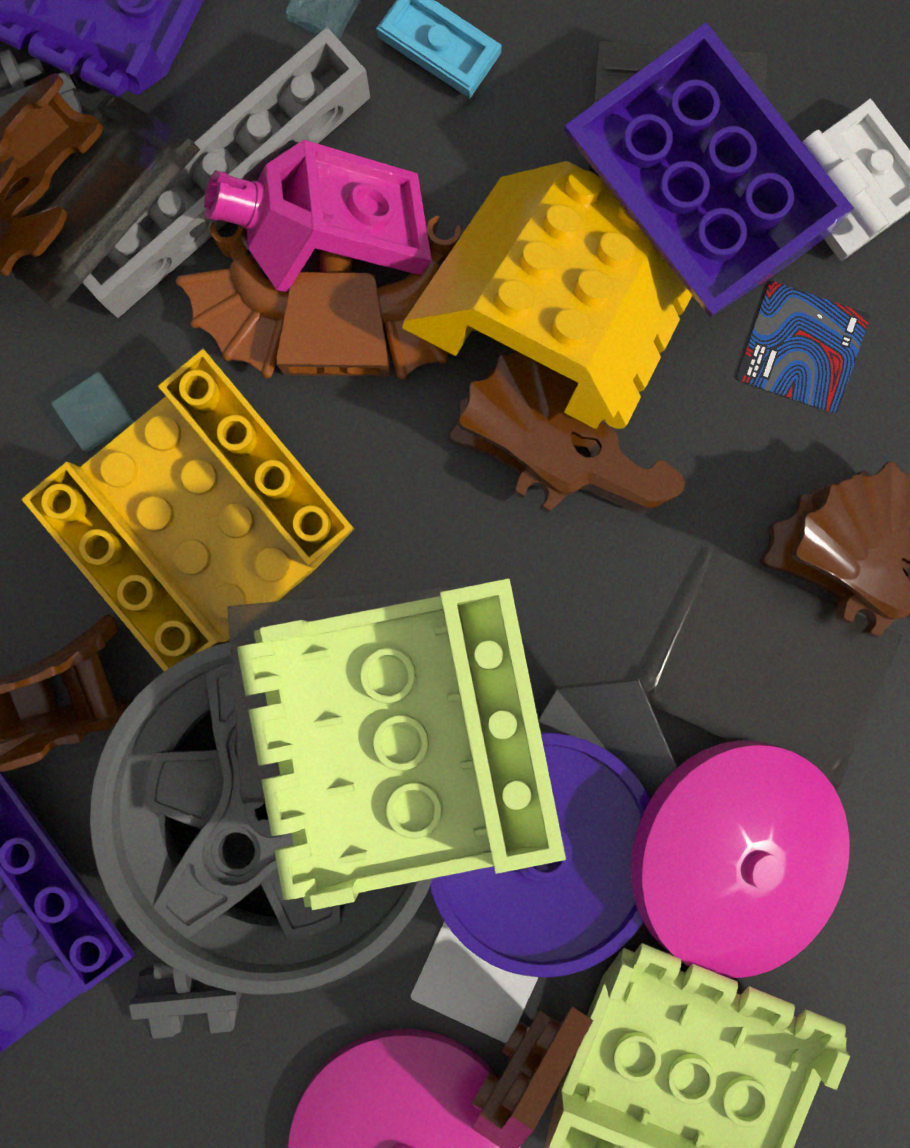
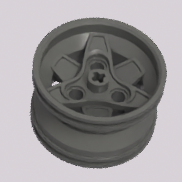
(187, 903)

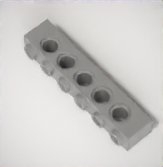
(294, 104)

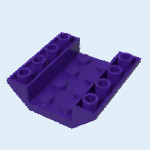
(50, 924)

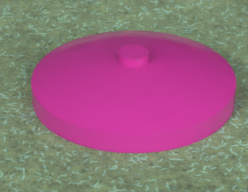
(740, 858)
(393, 1094)

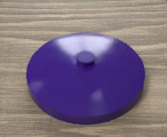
(565, 911)

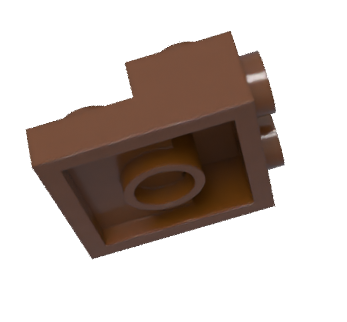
(536, 1066)

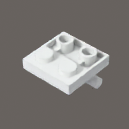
(870, 170)

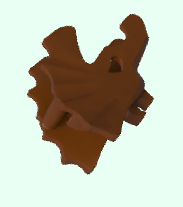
(33, 144)
(523, 425)
(852, 545)
(28, 709)

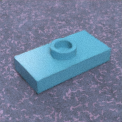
(440, 42)

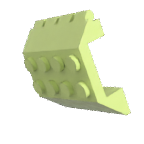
(401, 745)
(691, 1062)

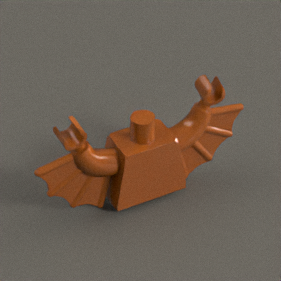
(323, 324)

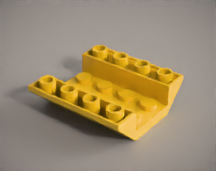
(190, 515)

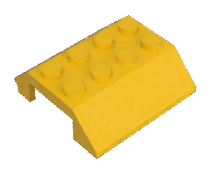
(563, 281)

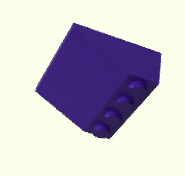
(709, 170)

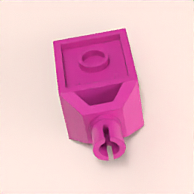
(324, 203)

